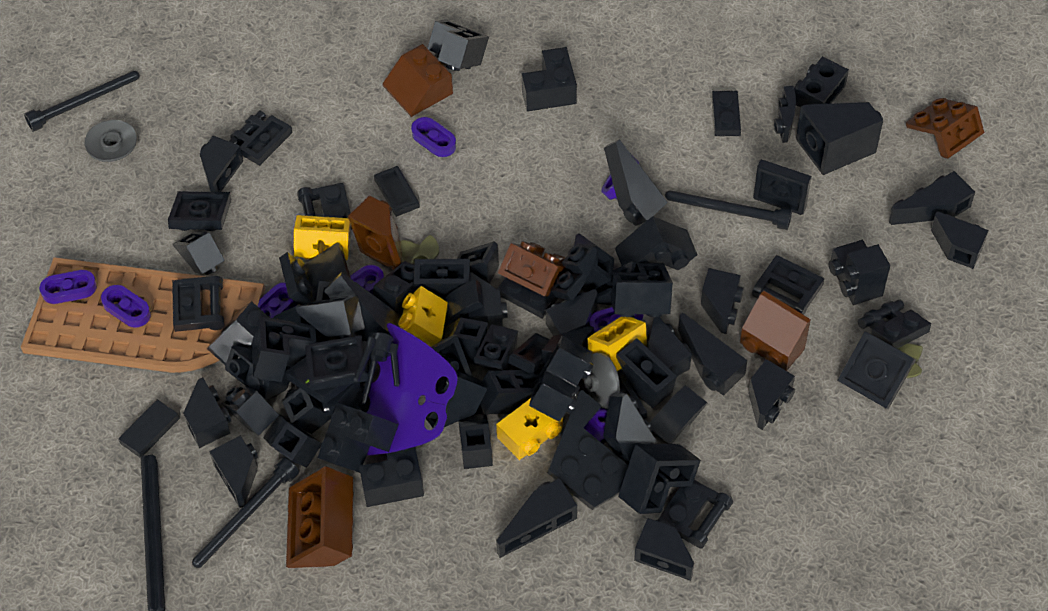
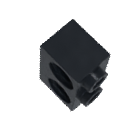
(821, 83)

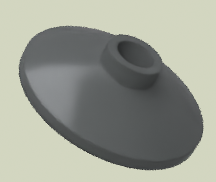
(108, 133)
(602, 380)

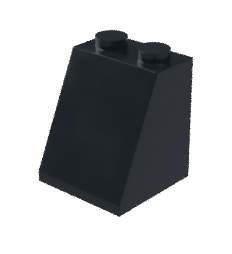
(838, 133)

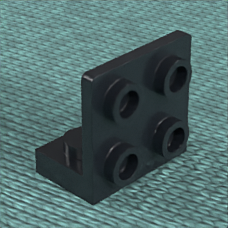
(303, 279)

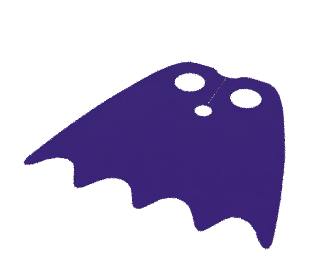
(418, 373)

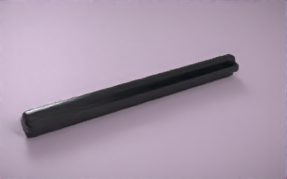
(152, 533)

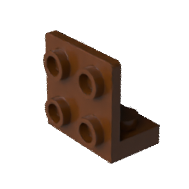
(951, 122)
(531, 266)

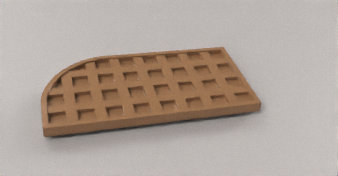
(91, 334)

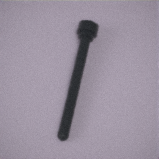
(38, 118)
(779, 217)
(283, 472)

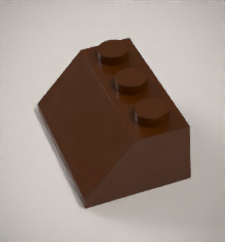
(320, 520)

